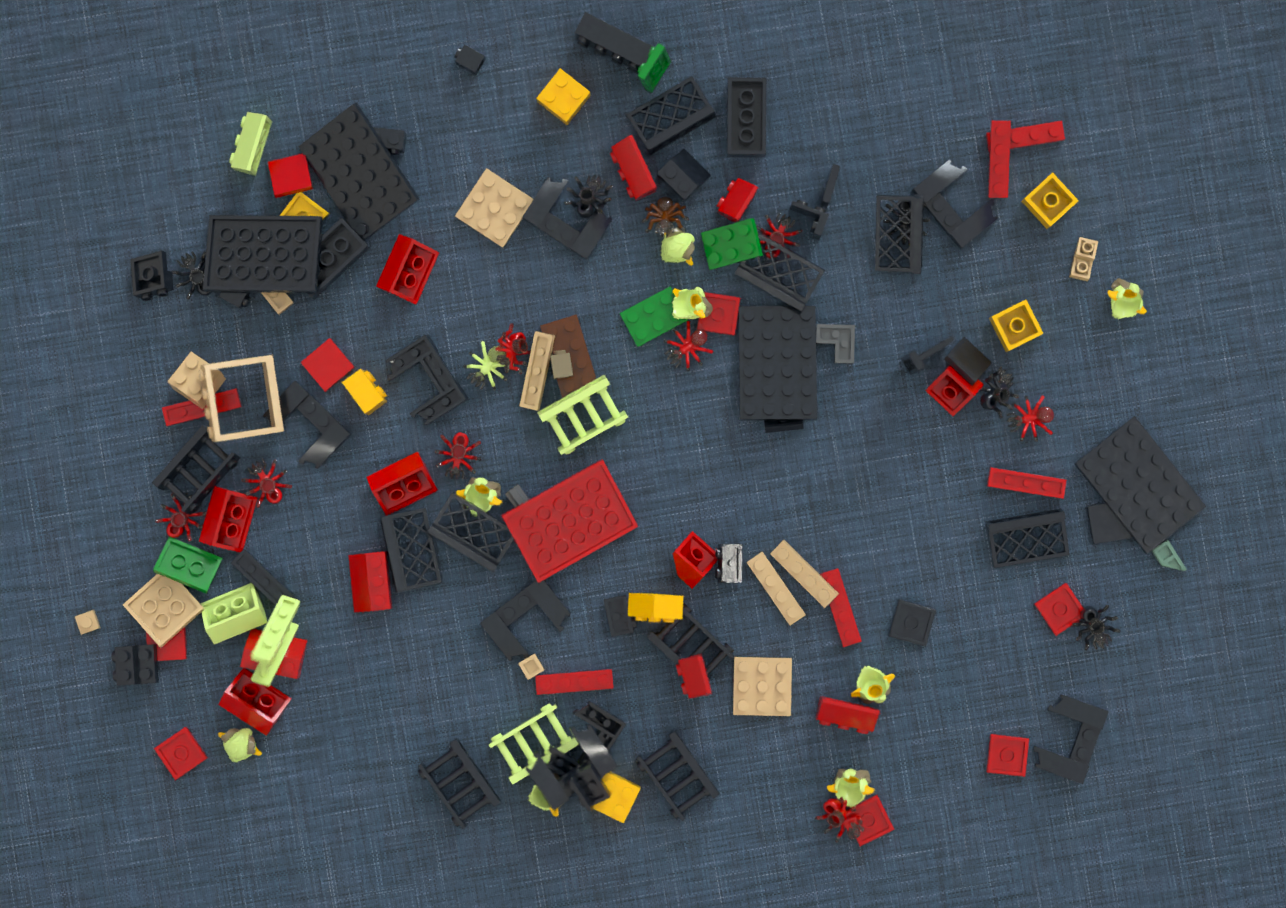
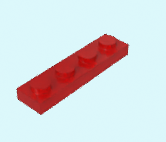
(1034, 135)
(999, 158)
(189, 411)
(1026, 483)
(842, 610)
(574, 681)

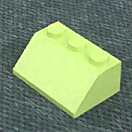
(250, 143)
(233, 613)

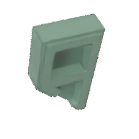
(1167, 556)

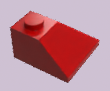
(693, 559)

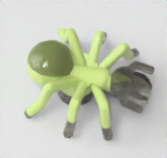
(488, 364)

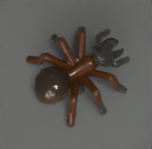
(665, 216)

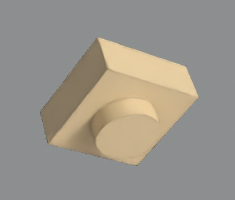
(87, 622)
(531, 666)

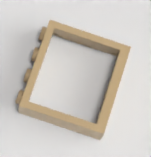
(272, 396)

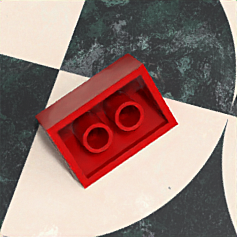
(633, 168)
(407, 269)
(401, 483)
(228, 519)
(370, 581)
(291, 663)
(254, 702)
(846, 715)

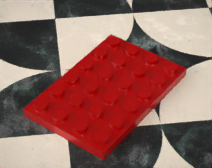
(569, 520)

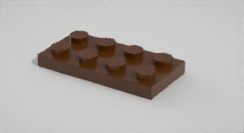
(570, 338)

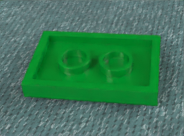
(654, 68)
(731, 244)
(651, 317)
(187, 565)

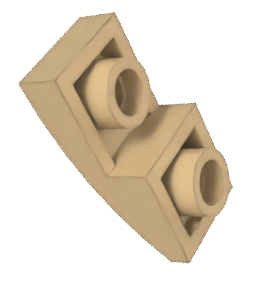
(1083, 259)

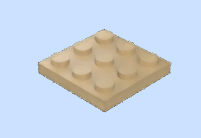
(494, 208)
(163, 608)
(762, 686)

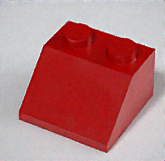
(737, 200)
(952, 390)
(694, 676)

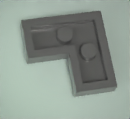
(842, 336)

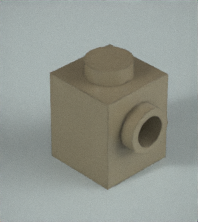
(561, 364)

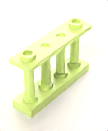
(583, 396)
(275, 640)
(517, 772)

